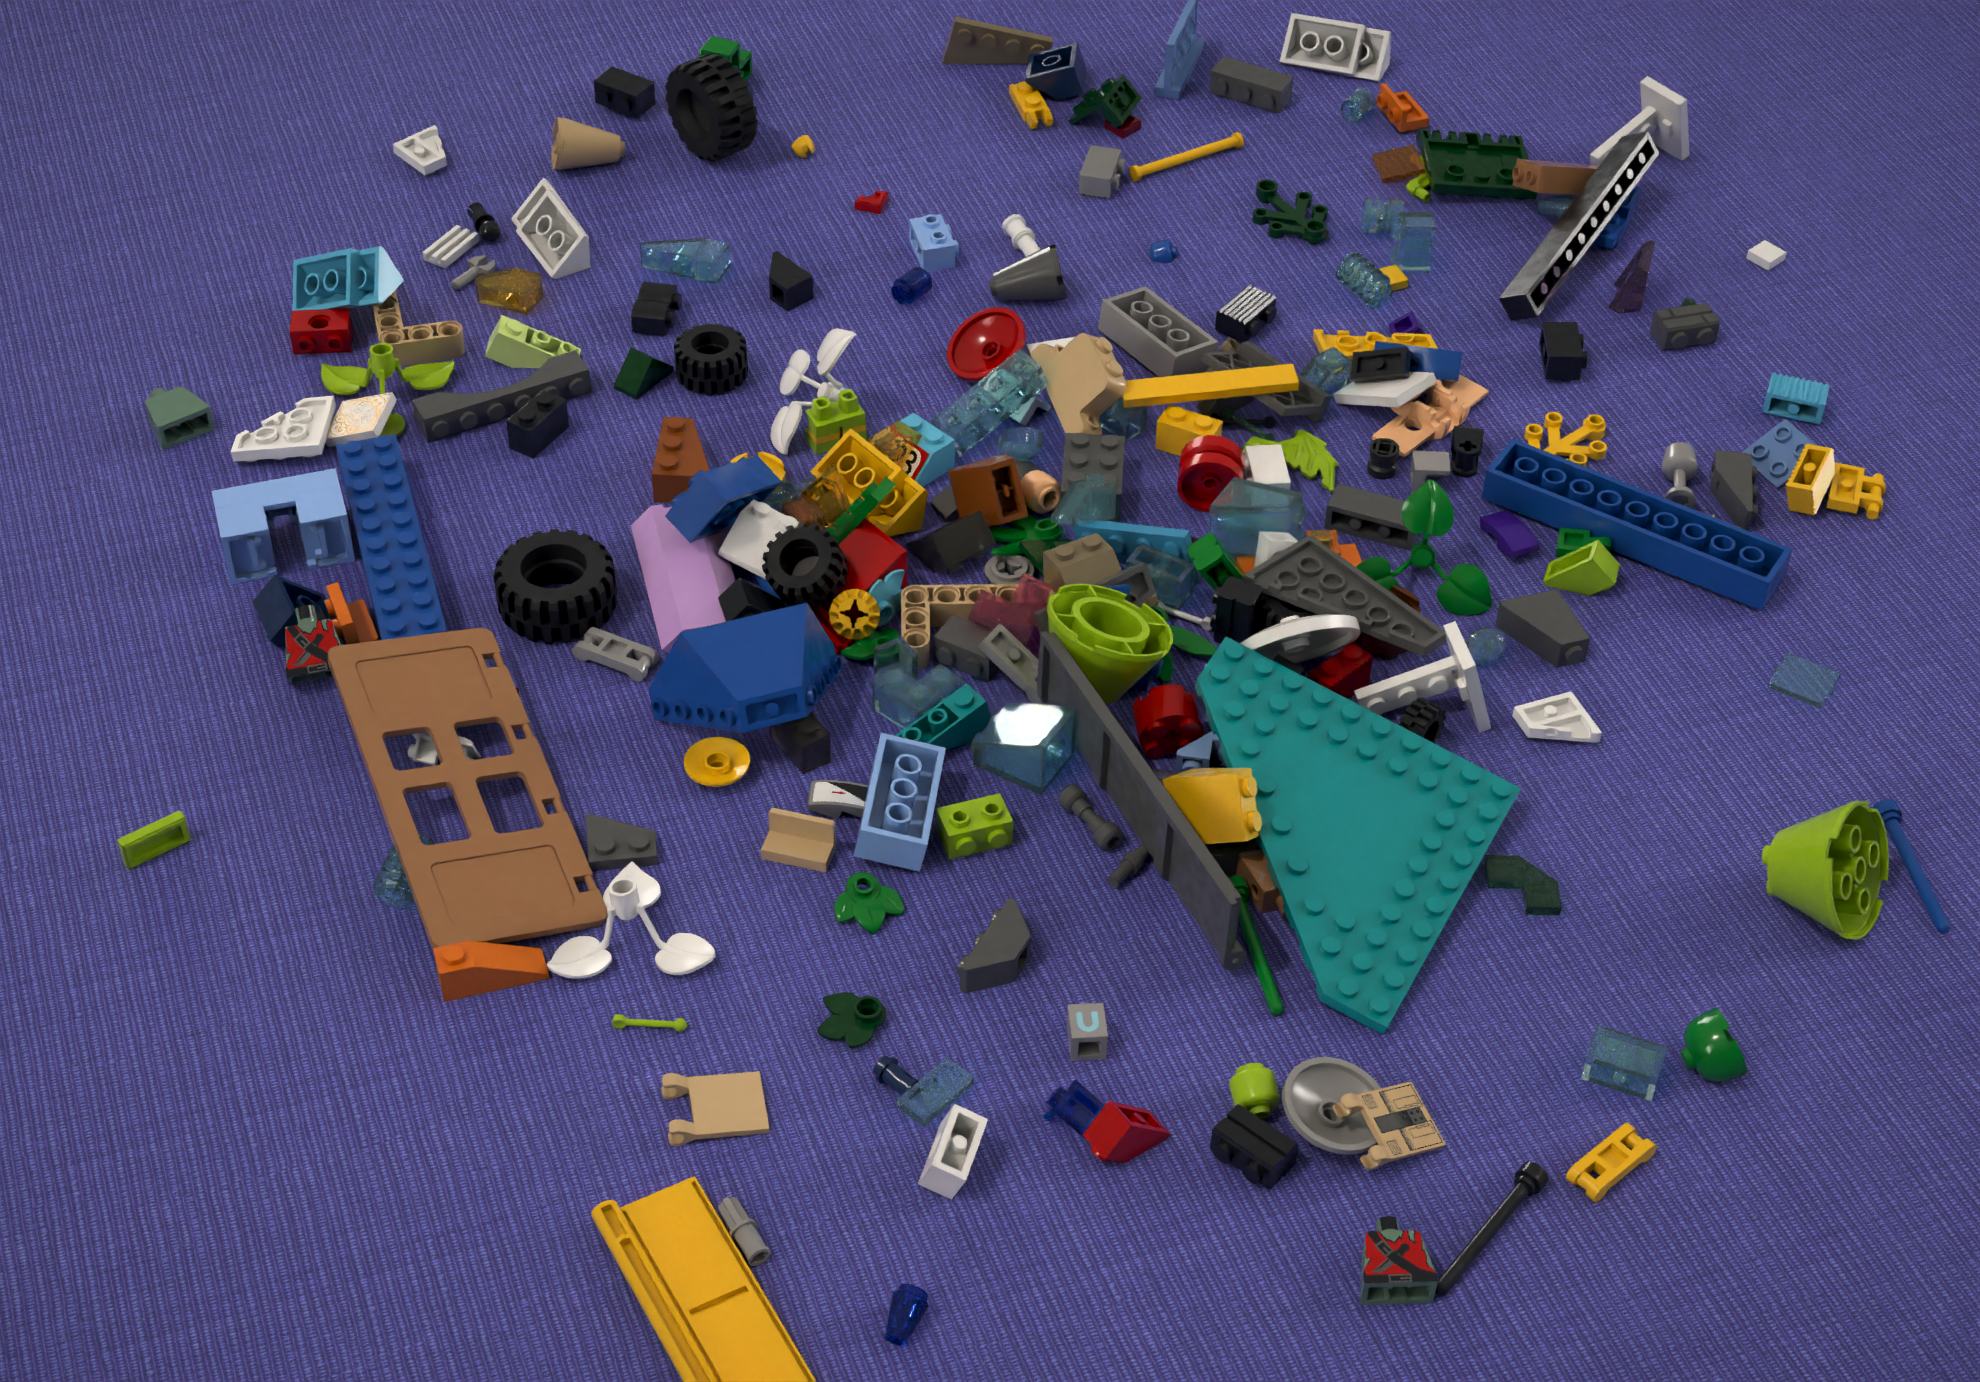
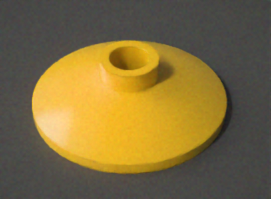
(716, 761)

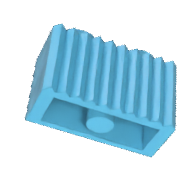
(1795, 398)

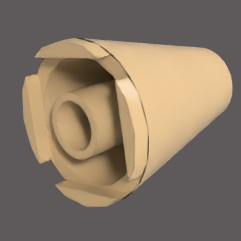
(583, 145)

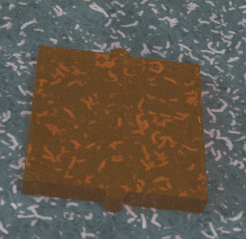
(1398, 163)

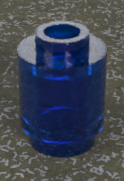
(911, 285)

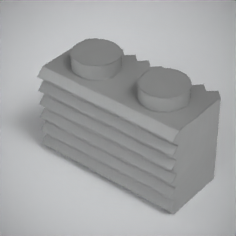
(1101, 171)

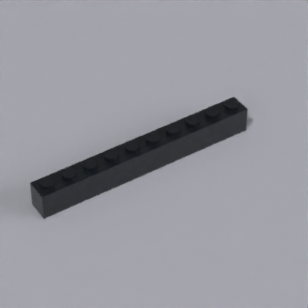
(1578, 226)

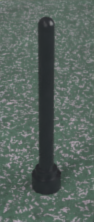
(1528, 1181)

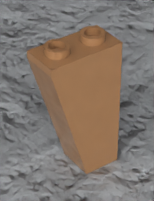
(1551, 176)

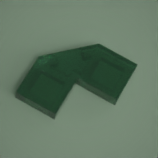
(1538, 889)

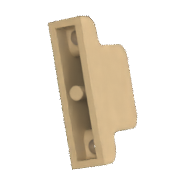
(1081, 381)

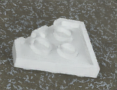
(288, 435)

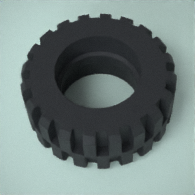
(711, 107)
(561, 611)

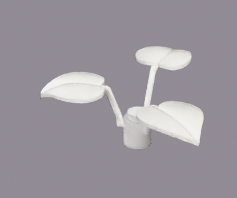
(828, 354)
(625, 898)

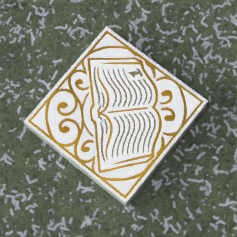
(360, 419)

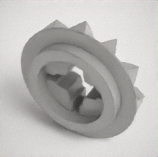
(1014, 564)

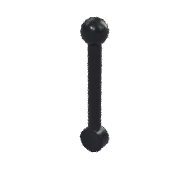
(1268, 422)

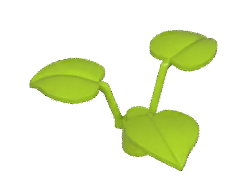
(350, 379)

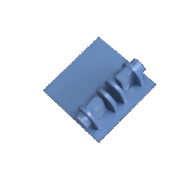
(1778, 452)

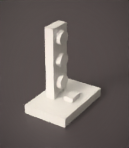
(1662, 115)
(1432, 680)

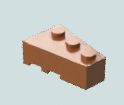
(676, 458)

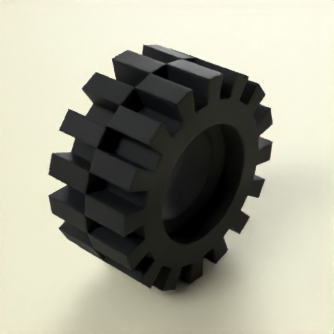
(1424, 719)

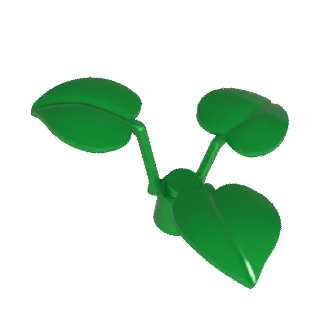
(1426, 512)

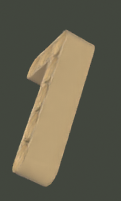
(418, 342)
(934, 604)

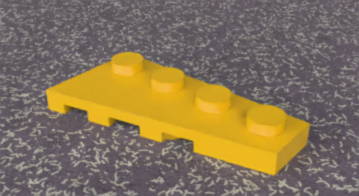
(1348, 344)

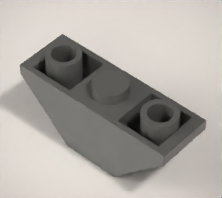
(997, 952)

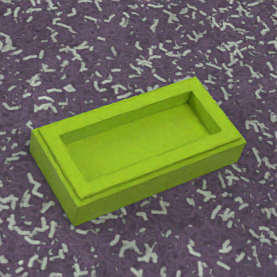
(153, 839)

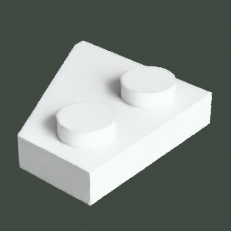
(422, 151)
(1557, 719)

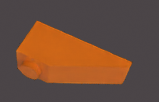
(484, 967)

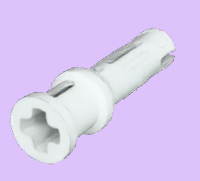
(1022, 237)

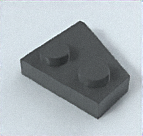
(618, 843)

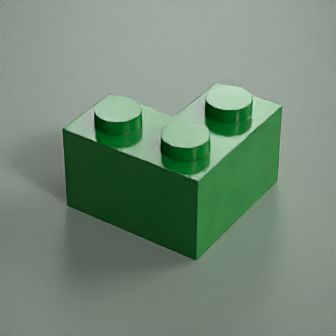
(730, 50)

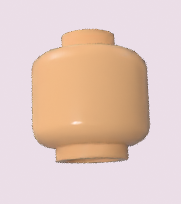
(1040, 491)

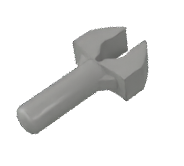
(477, 266)

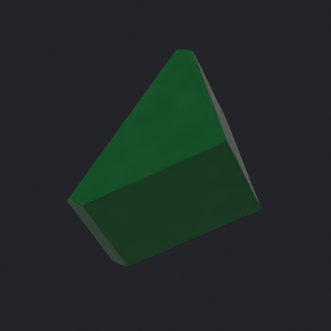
(640, 373)

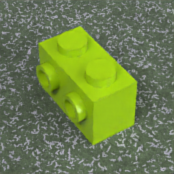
(982, 826)

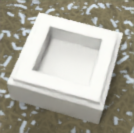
(1766, 255)

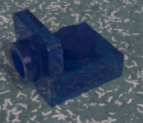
(1074, 1106)

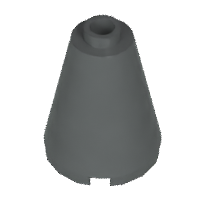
(1031, 278)

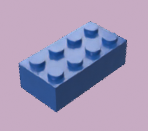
(720, 496)

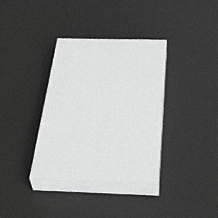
(1385, 393)

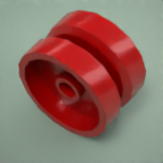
(1207, 468)

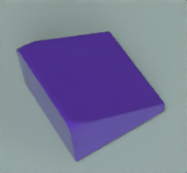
(1406, 324)

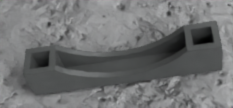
(453, 413)

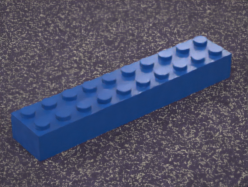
(1638, 523)
(389, 538)

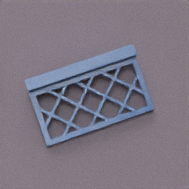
(1181, 54)

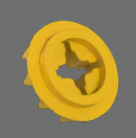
(842, 623)

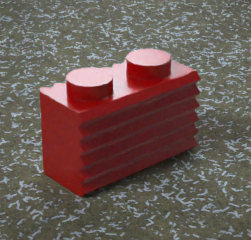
(1344, 671)

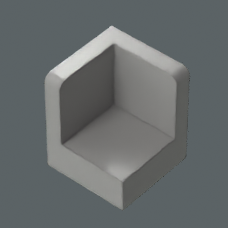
(1428, 465)

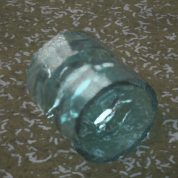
(1380, 215)

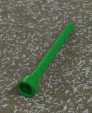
(1255, 948)

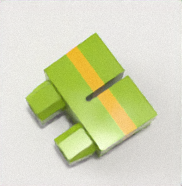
(831, 420)

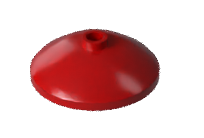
(985, 342)

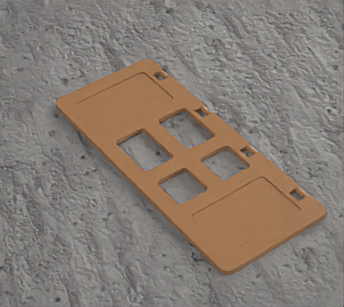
(493, 882)

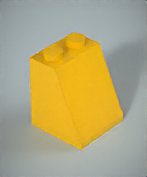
(1217, 803)

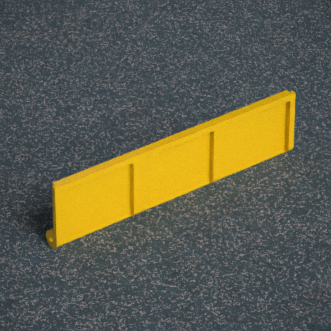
(698, 1289)

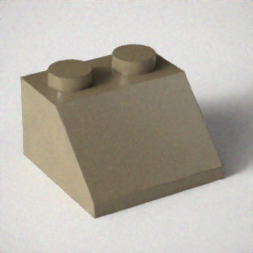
(1079, 562)

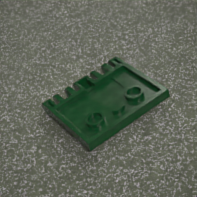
(1471, 164)

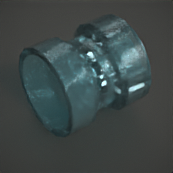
(1358, 105)

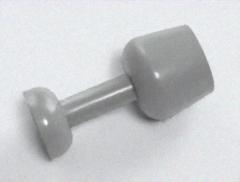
(1680, 466)

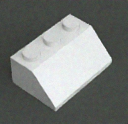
(752, 533)

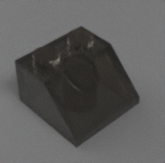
(953, 543)

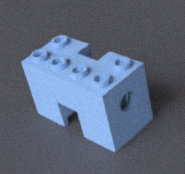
(310, 500)

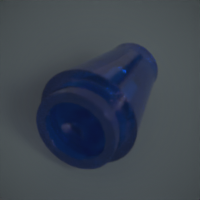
(905, 1313)

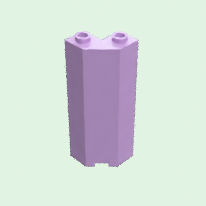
(680, 575)

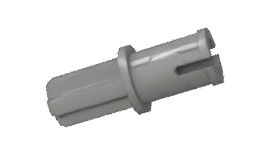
(744, 1231)

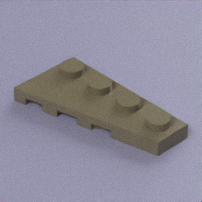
(991, 44)

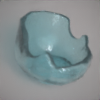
(1021, 443)

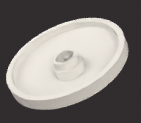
(1305, 637)

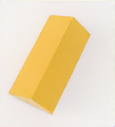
(861, 465)

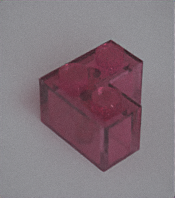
(1014, 615)

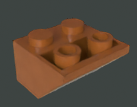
(989, 487)

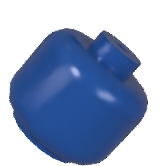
(1163, 251)

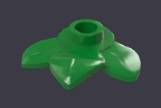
(864, 648)
(867, 905)

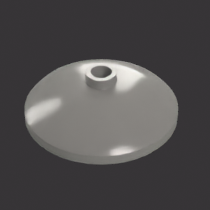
(1309, 1100)

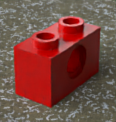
(321, 331)

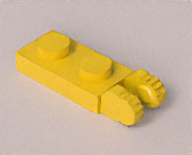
(1030, 104)

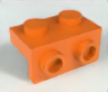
(1401, 109)
(351, 619)

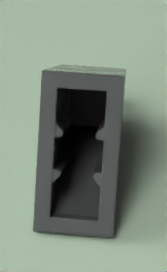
(1545, 627)

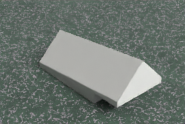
(1336, 47)
(552, 232)

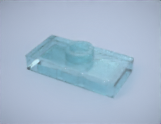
(935, 1091)

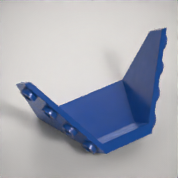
(746, 672)

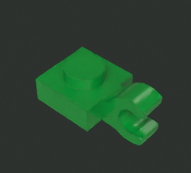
(1573, 539)

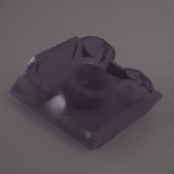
(1633, 281)

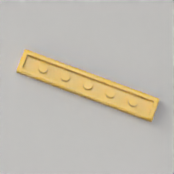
(1210, 385)

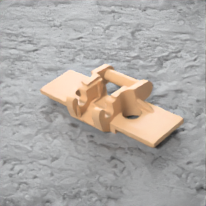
(1447, 407)

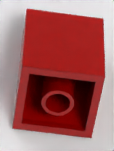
(869, 557)

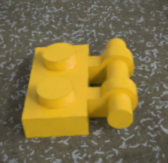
(1846, 492)

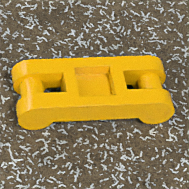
(1611, 1161)

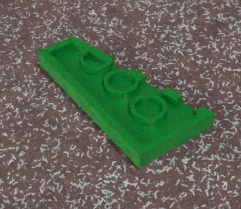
(860, 509)

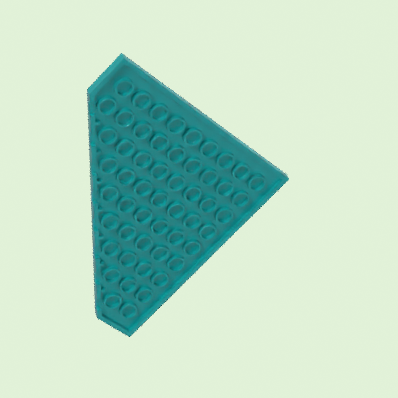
(1358, 825)

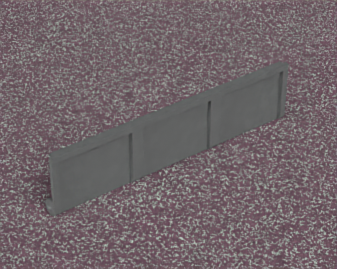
(1143, 801)

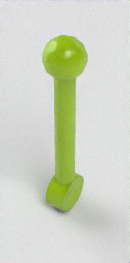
(620, 1021)

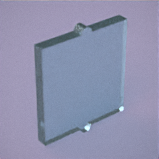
(1804, 680)

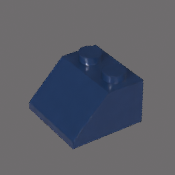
(1057, 71)
(278, 603)

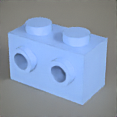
(933, 243)

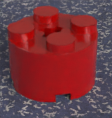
(1167, 720)

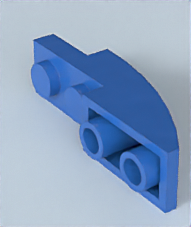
(1617, 225)

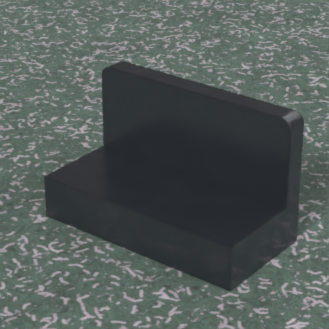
(1382, 365)

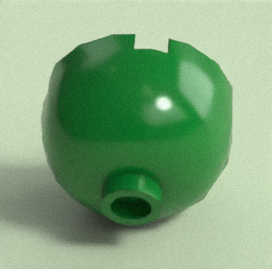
(1712, 1048)

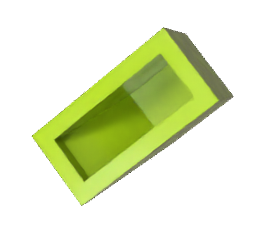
(1583, 570)

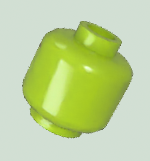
(1255, 1089)

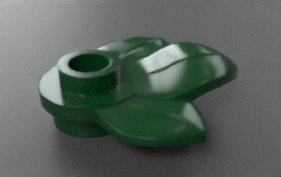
(852, 1018)

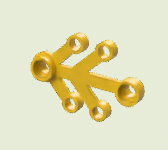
(1592, 429)

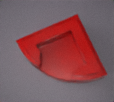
(872, 203)

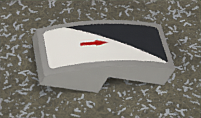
(835, 796)

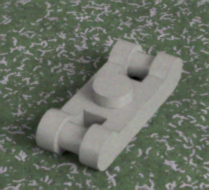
(616, 653)

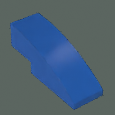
(1441, 362)

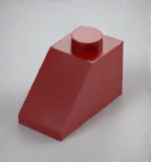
(1123, 1132)

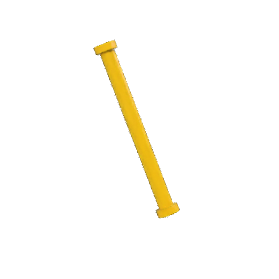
(1137, 172)

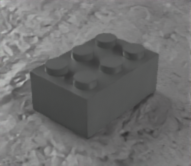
(1094, 455)

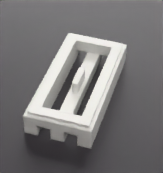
(447, 244)

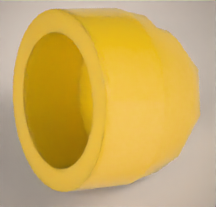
(802, 146)

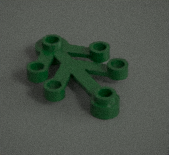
(1312, 230)

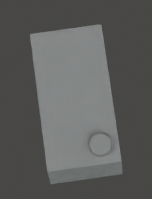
(1155, 333)

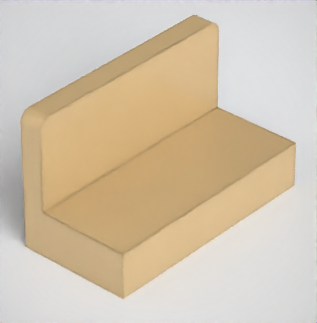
(799, 840)

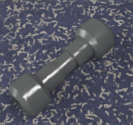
(1106, 834)

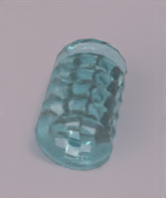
(1364, 280)
(391, 884)

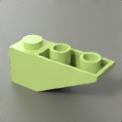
(523, 346)

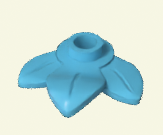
(888, 595)

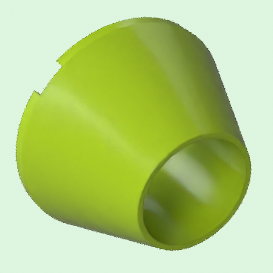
(1108, 636)

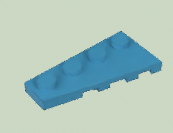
(1127, 537)

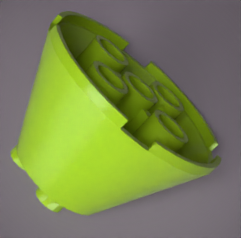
(1832, 867)

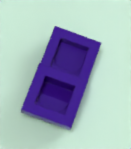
(1510, 532)

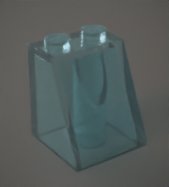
(1254, 507)
(1027, 744)

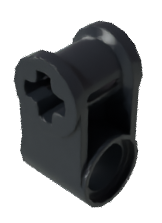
(1465, 450)

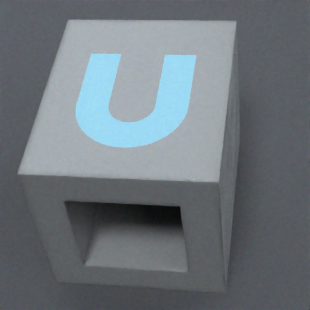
(1087, 1031)

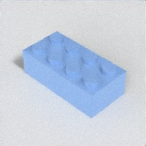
(900, 802)

